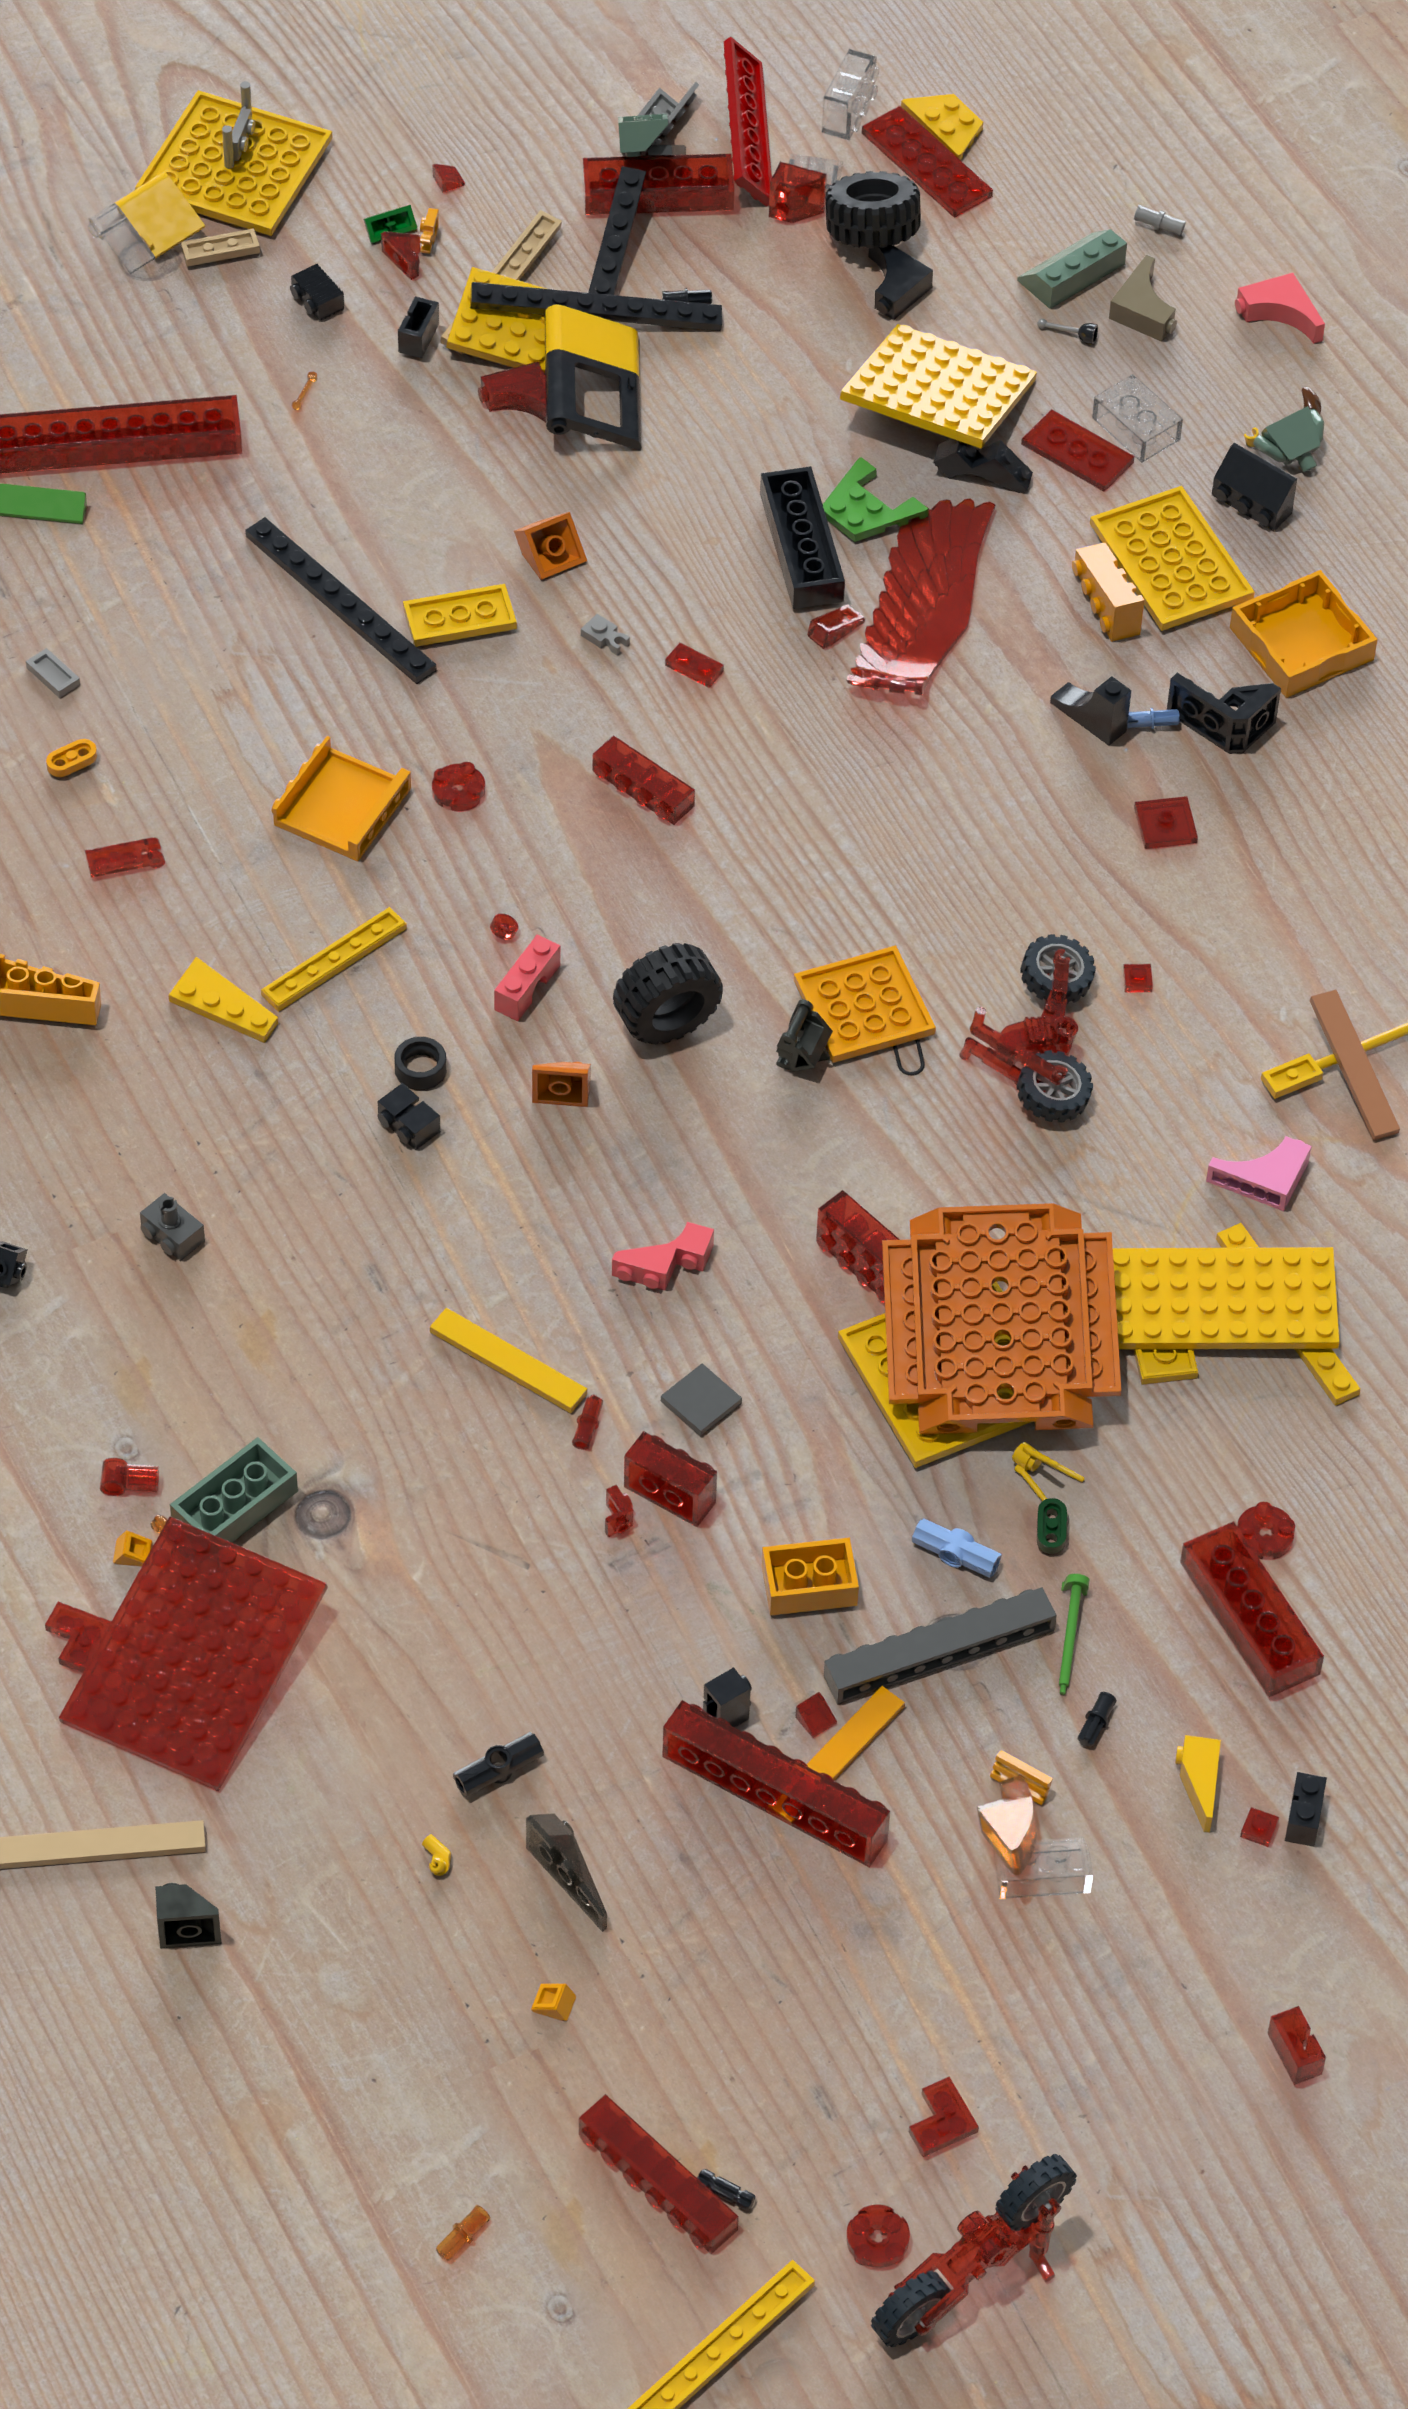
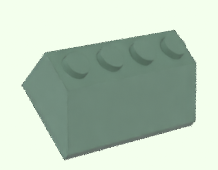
(1075, 267)

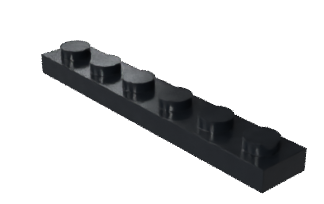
(617, 231)

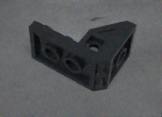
(1217, 721)

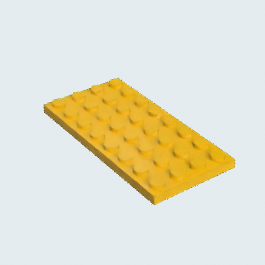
(1226, 1298)

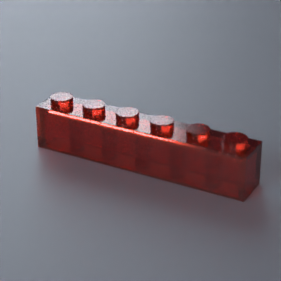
(657, 2174)

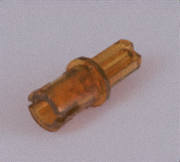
(462, 2233)

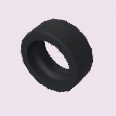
(420, 1046)

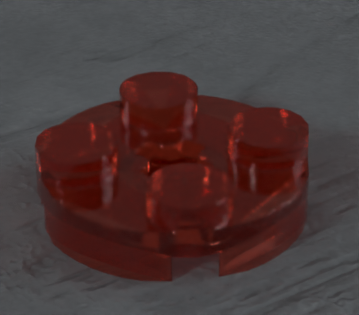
(458, 774)
(1272, 1518)
(874, 2253)

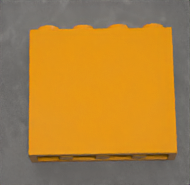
(340, 801)

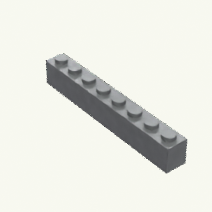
(939, 1645)

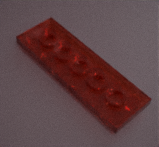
(927, 161)

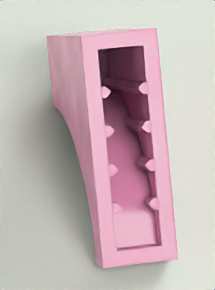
(1267, 1178)

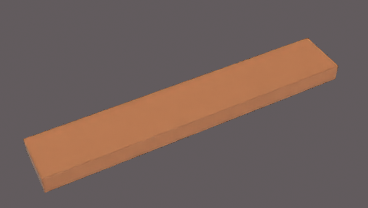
(1354, 1064)

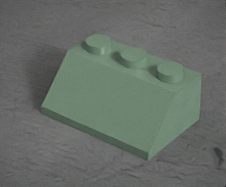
(639, 132)

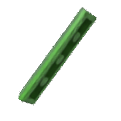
(42, 503)

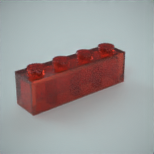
(643, 780)

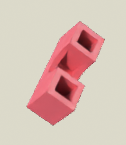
(535, 964)

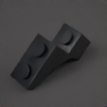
(992, 462)

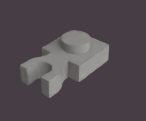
(603, 632)

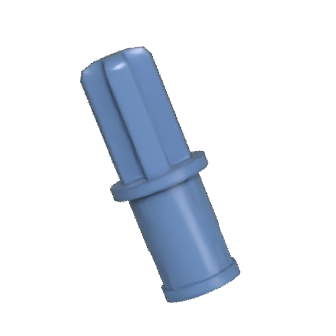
(1153, 718)

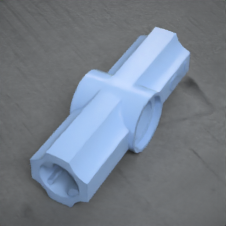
(956, 1548)

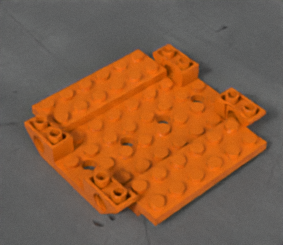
(947, 1317)

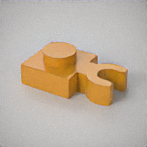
(429, 228)

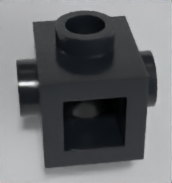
(11, 1264)

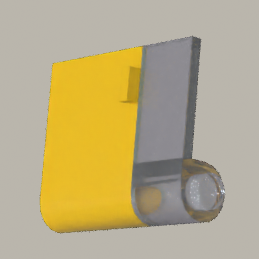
(146, 222)

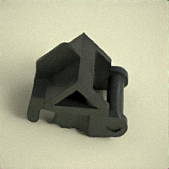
(805, 1039)

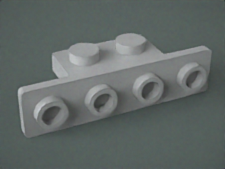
(662, 103)

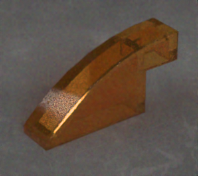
(1011, 1824)

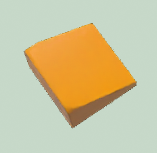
(131, 1549)
(554, 2001)

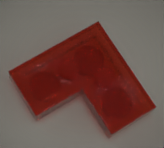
(81, 1629)
(949, 2121)

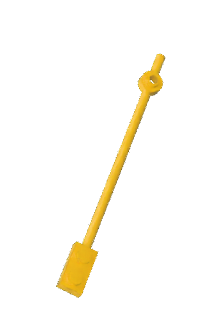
(1306, 1070)

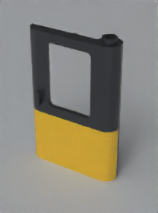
(600, 348)

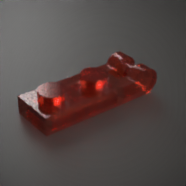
(124, 857)

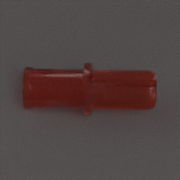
(587, 1422)

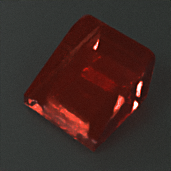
(447, 177)
(815, 1715)

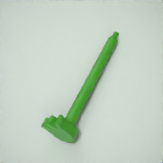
(1077, 1584)

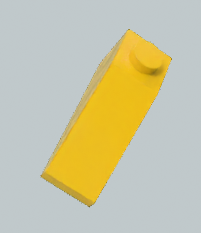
(1199, 1774)

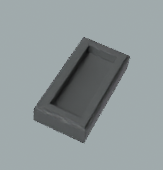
(659, 150)

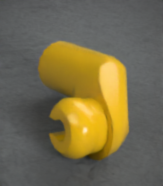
(440, 1855)

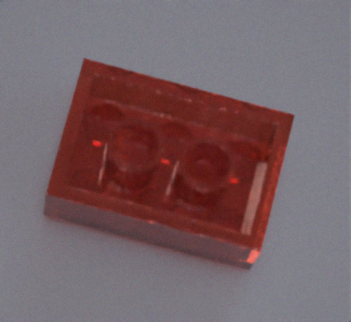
(670, 1478)

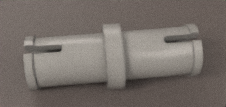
(1159, 220)

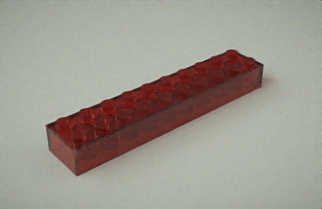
(119, 434)

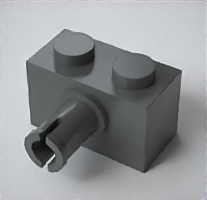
(172, 1227)

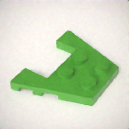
(860, 512)

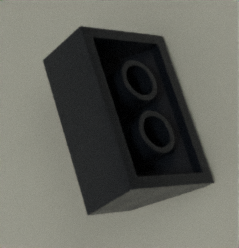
(1255, 487)

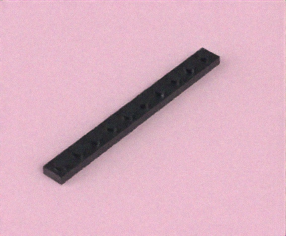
(606, 306)
(341, 600)

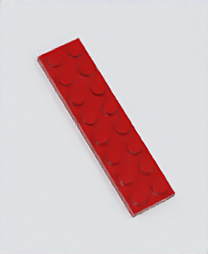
(748, 121)

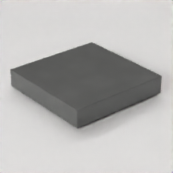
(701, 1399)

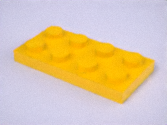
(459, 615)

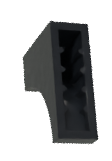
(903, 283)
(1099, 712)

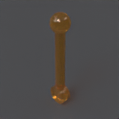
(312, 377)

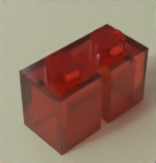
(1290, 2035)

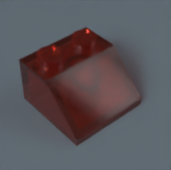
(796, 193)

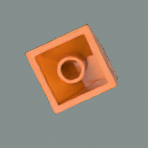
(551, 545)
(561, 1083)

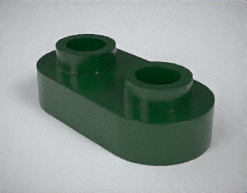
(1051, 1528)

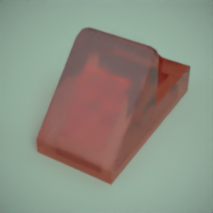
(402, 251)

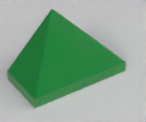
(395, 220)

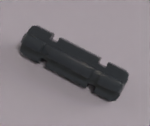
(727, 2189)

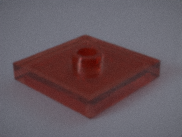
(1166, 822)

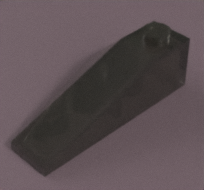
(557, 1850)

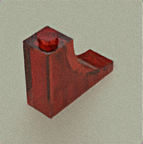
(516, 389)

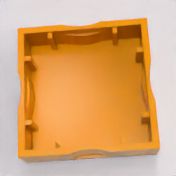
(1303, 633)

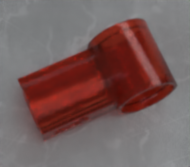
(121, 1477)

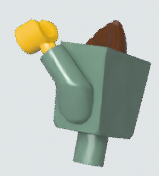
(1294, 435)

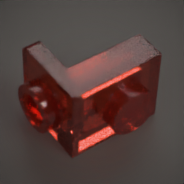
(621, 1509)

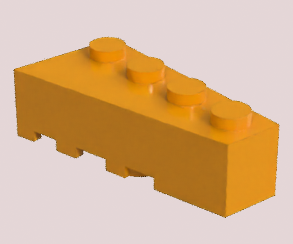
(1109, 592)
(47, 995)

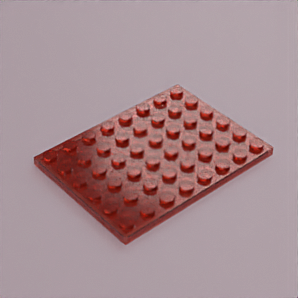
(193, 1653)

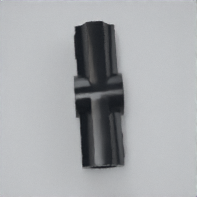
(512, 1755)

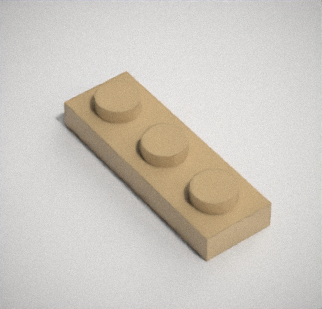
(220, 247)

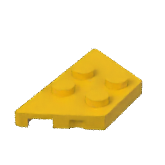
(946, 120)

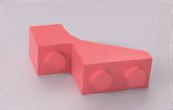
(656, 1263)

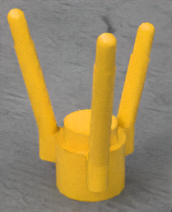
(1030, 1459)

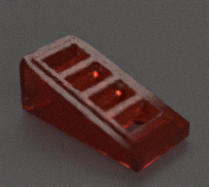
(825, 629)

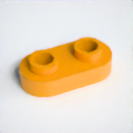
(70, 758)

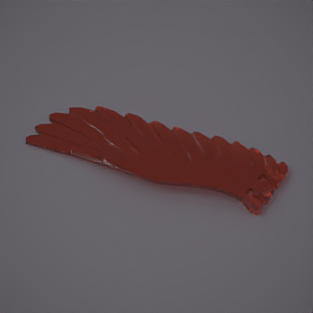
(924, 598)

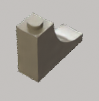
(1140, 307)

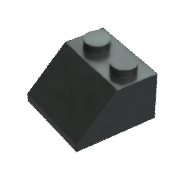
(185, 1917)

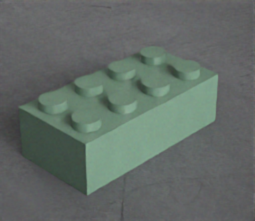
(237, 1493)

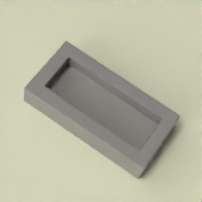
(53, 673)

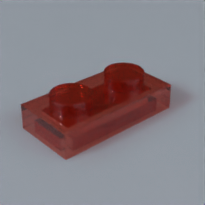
(694, 665)

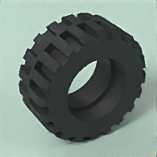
(873, 209)
(667, 993)

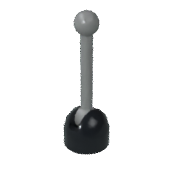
(1087, 332)

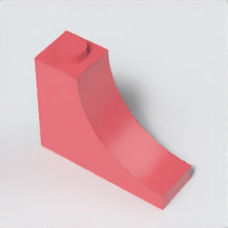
(1281, 301)

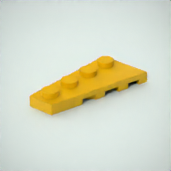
(219, 1000)

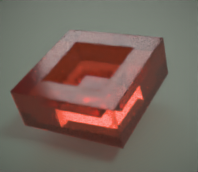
(1137, 977)
(1259, 1827)

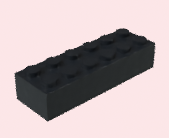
(802, 537)

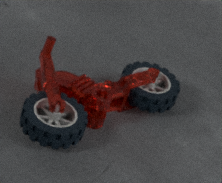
(1035, 1038)
(1021, 2217)

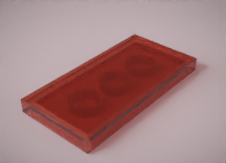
(1077, 450)

